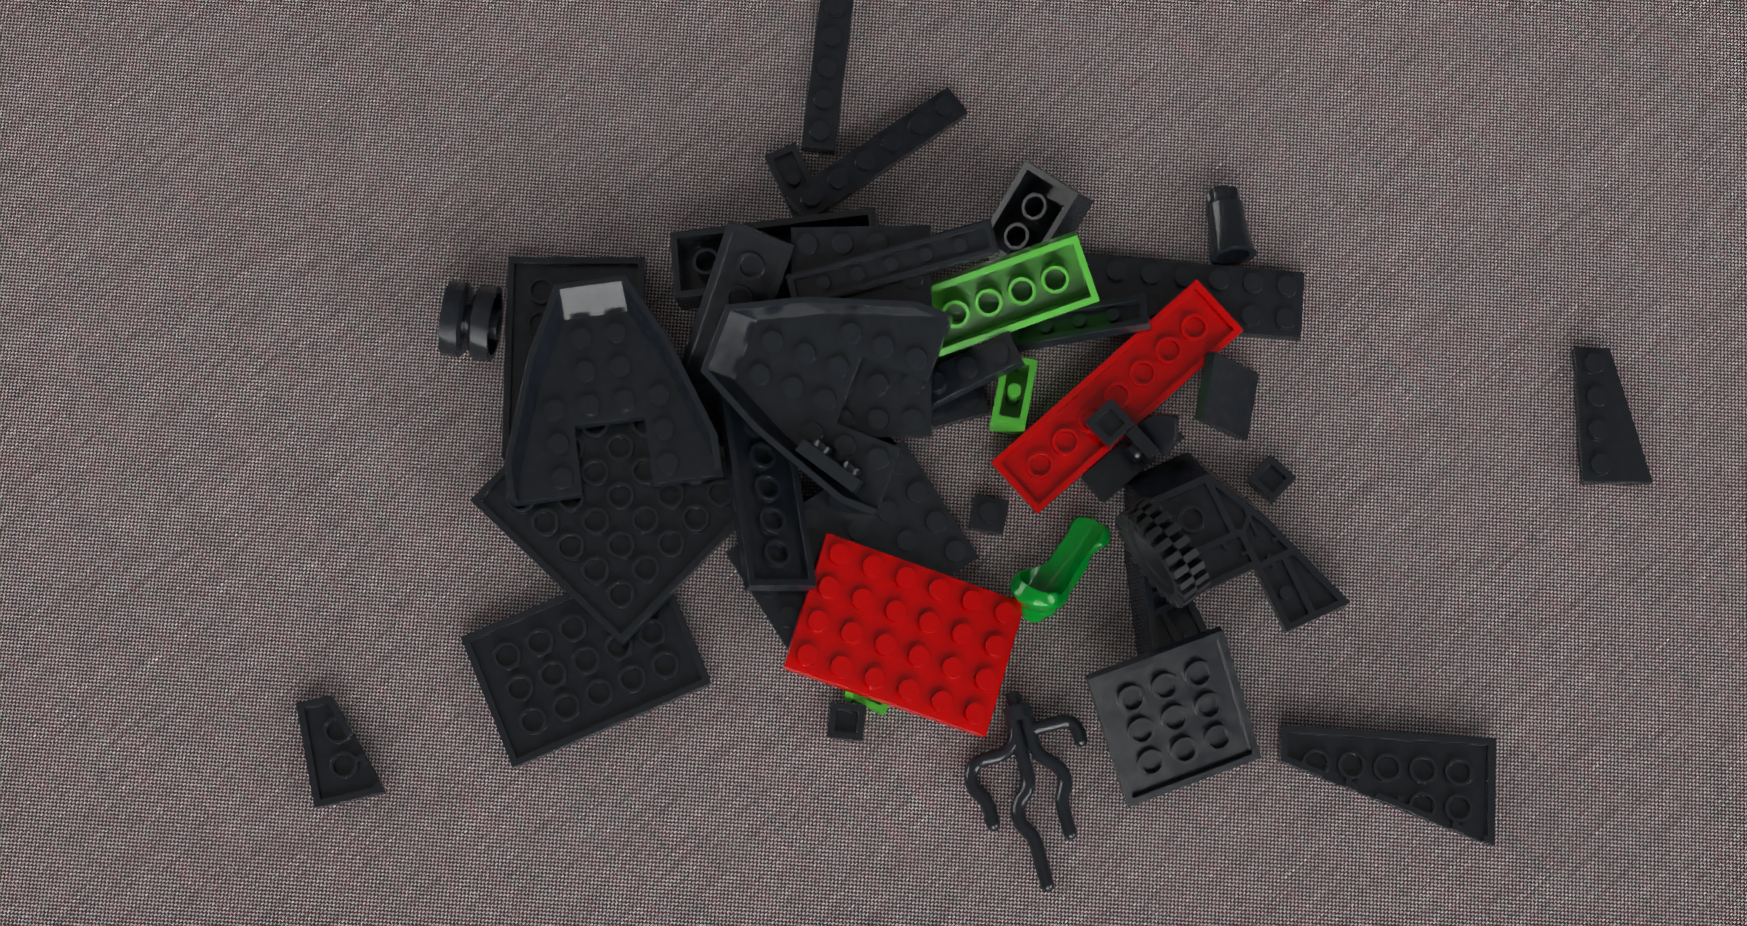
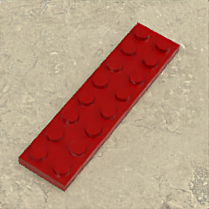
(1134, 377)

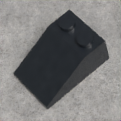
(1036, 210)

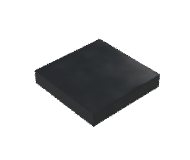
(1226, 396)

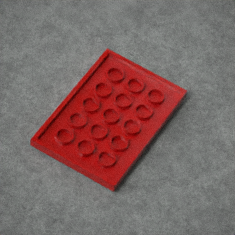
(904, 635)

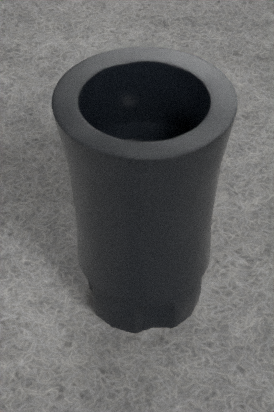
(1227, 227)

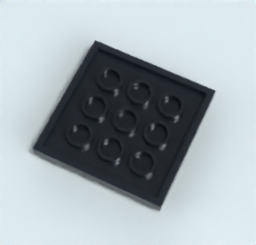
(1173, 716)

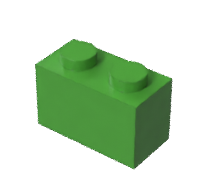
(1013, 399)

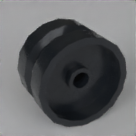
(470, 320)

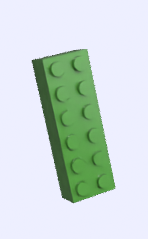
(1014, 291)

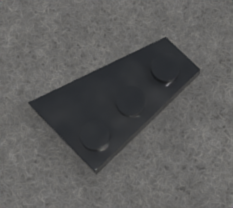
(333, 755)

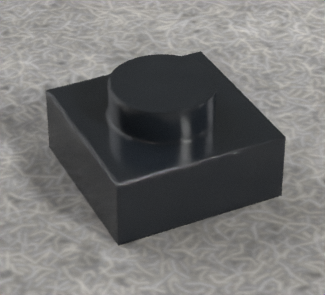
(1109, 423)
(1270, 479)
(988, 515)
(846, 722)

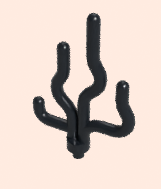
(1024, 736)

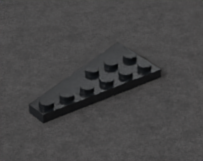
(1424, 775)

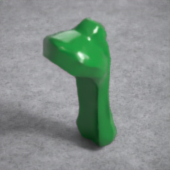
(1048, 586)

